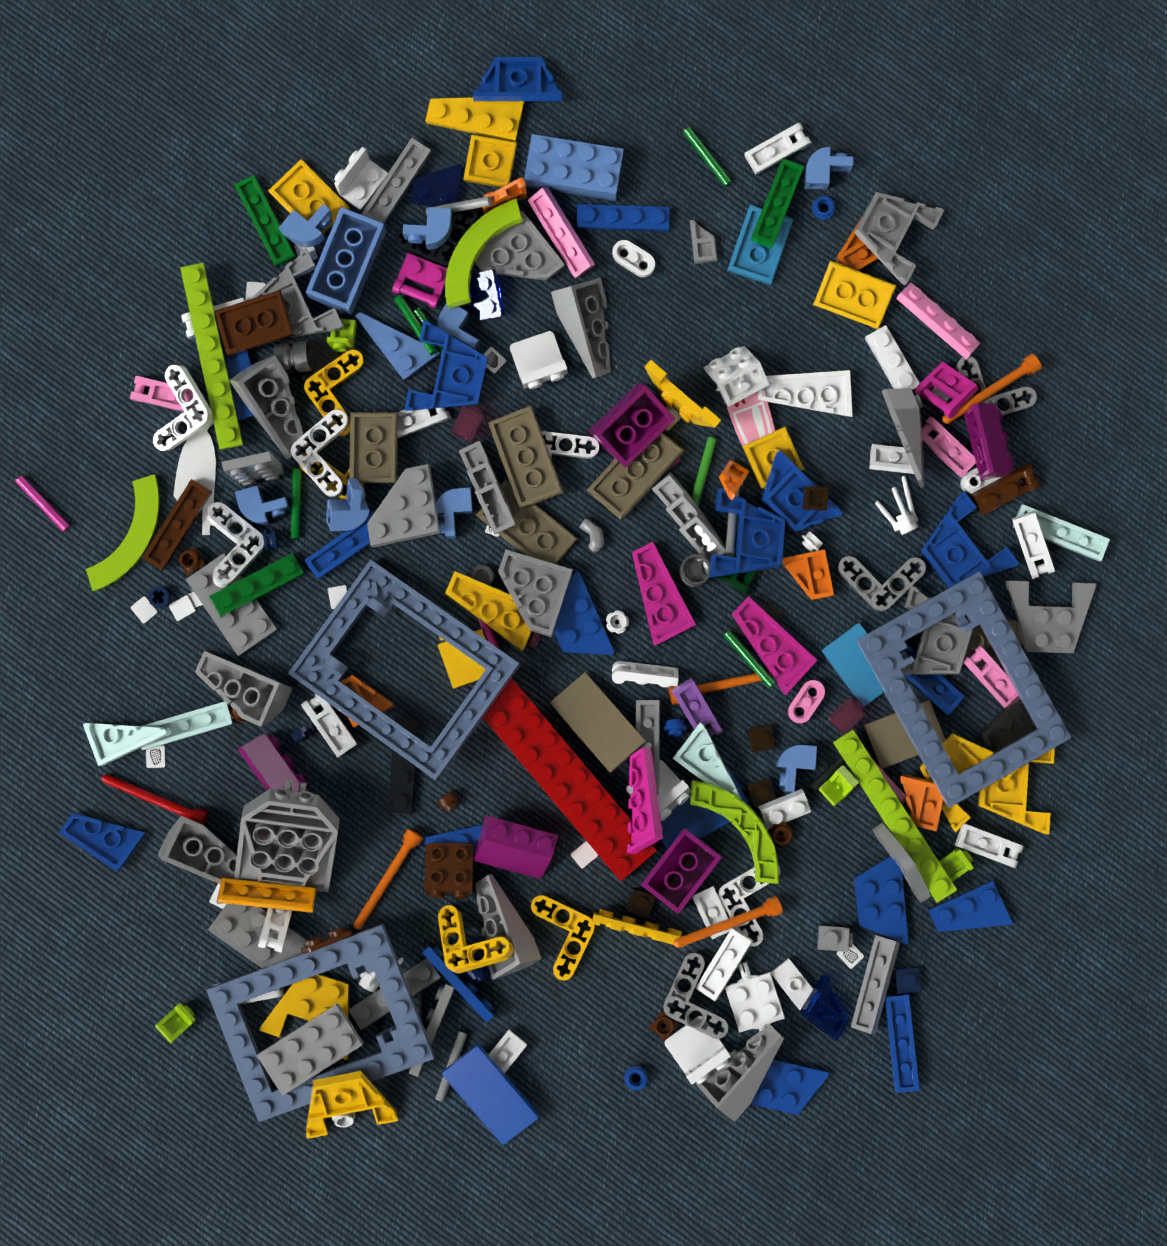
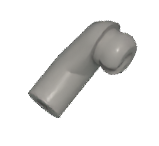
(595, 533)

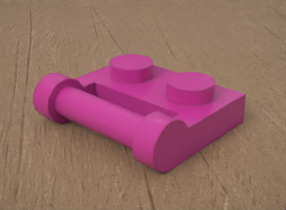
(423, 273)
(951, 384)

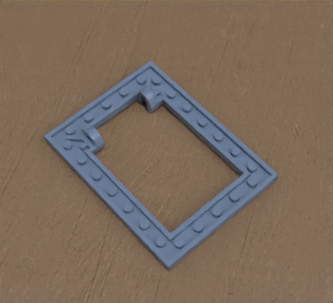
(887, 657)
(323, 672)
(363, 952)

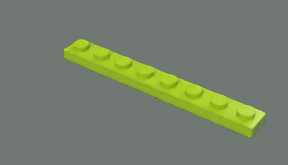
(211, 356)
(894, 815)

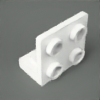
(359, 179)
(737, 375)

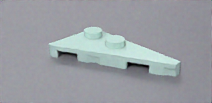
(115, 741)
(703, 760)

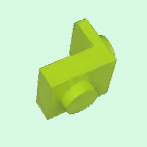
(345, 338)
(839, 785)
(956, 863)
(176, 1022)

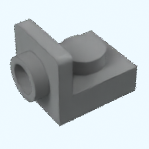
(834, 938)

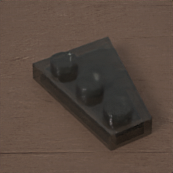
(1007, 726)

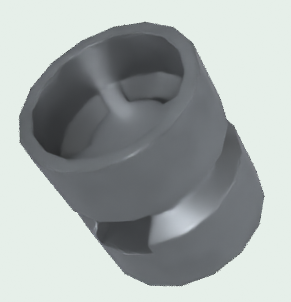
(295, 357)
(695, 570)

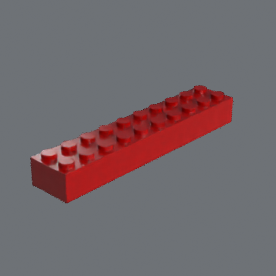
(565, 779)

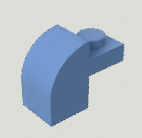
(821, 164)
(437, 229)
(305, 232)
(453, 321)
(453, 503)
(255, 509)
(348, 512)
(795, 758)

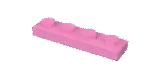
(561, 232)
(938, 320)

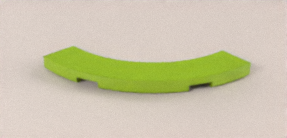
(470, 247)
(137, 539)
(747, 823)

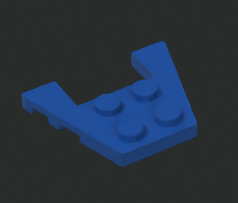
(458, 375)
(758, 538)
(954, 553)

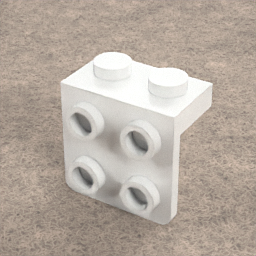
(538, 360)
(671, 791)
(697, 1052)

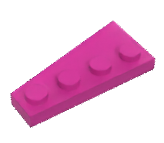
(662, 601)
(776, 647)
(646, 821)

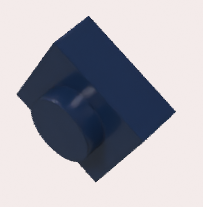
(907, 980)

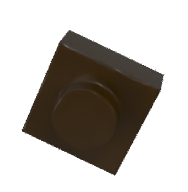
(815, 498)
(761, 739)
(761, 792)
(640, 903)

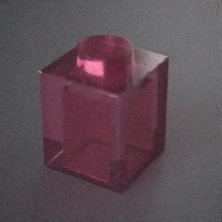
(468, 423)
(846, 715)

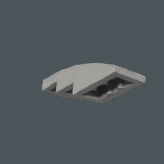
(487, 487)
(689, 517)

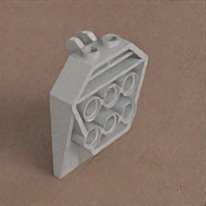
(284, 812)

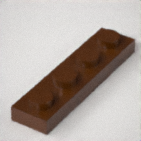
(177, 525)

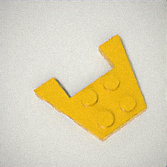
(674, 397)
(962, 755)
(1010, 797)
(307, 1000)
(342, 1096)

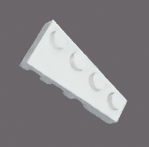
(814, 391)

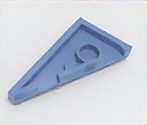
(401, 350)

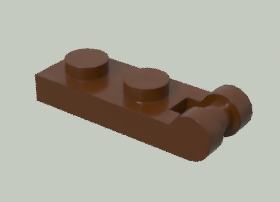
(1005, 489)

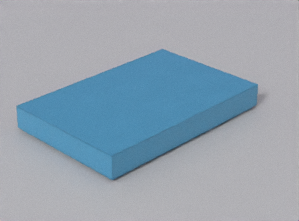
(755, 259)
(852, 665)

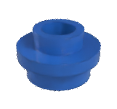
(828, 202)
(675, 727)
(636, 1085)

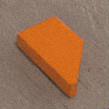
(732, 478)

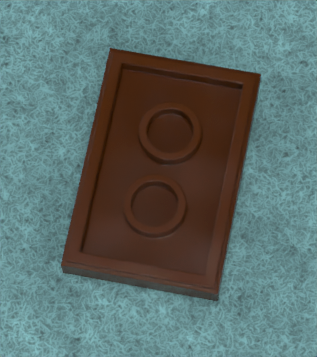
(254, 323)

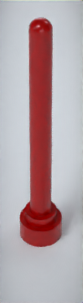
(196, 815)

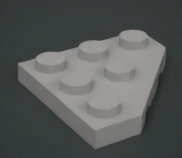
(520, 253)
(407, 510)
(536, 589)

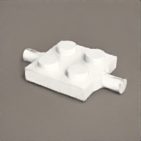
(754, 1000)

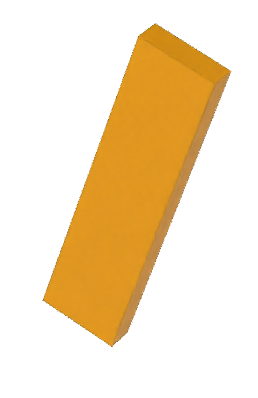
(267, 895)

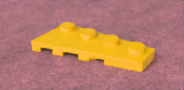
(483, 118)
(491, 607)
(629, 924)

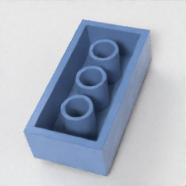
(573, 167)
(346, 261)

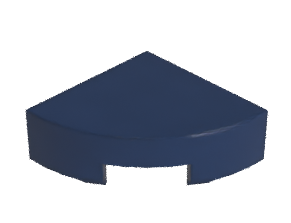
(304, 732)

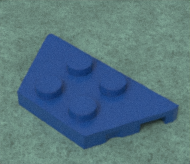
(517, 81)
(785, 495)
(579, 624)
(882, 900)
(788, 1086)

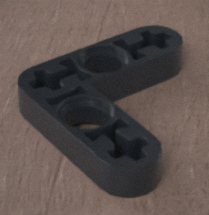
(436, 255)

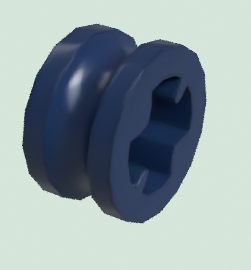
(270, 539)
(151, 597)

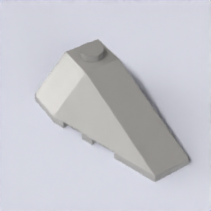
(582, 315)
(269, 398)
(907, 419)
(247, 692)
(198, 851)
(504, 921)
(737, 1082)

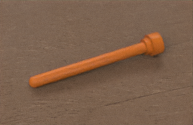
(1029, 365)
(722, 684)
(410, 841)
(770, 908)

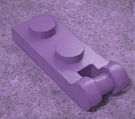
(695, 707)

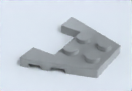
(885, 226)
(297, 308)
(1050, 627)
(940, 645)

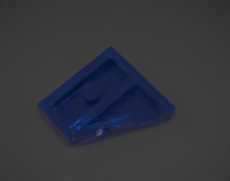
(437, 187)
(486, 295)
(825, 1009)

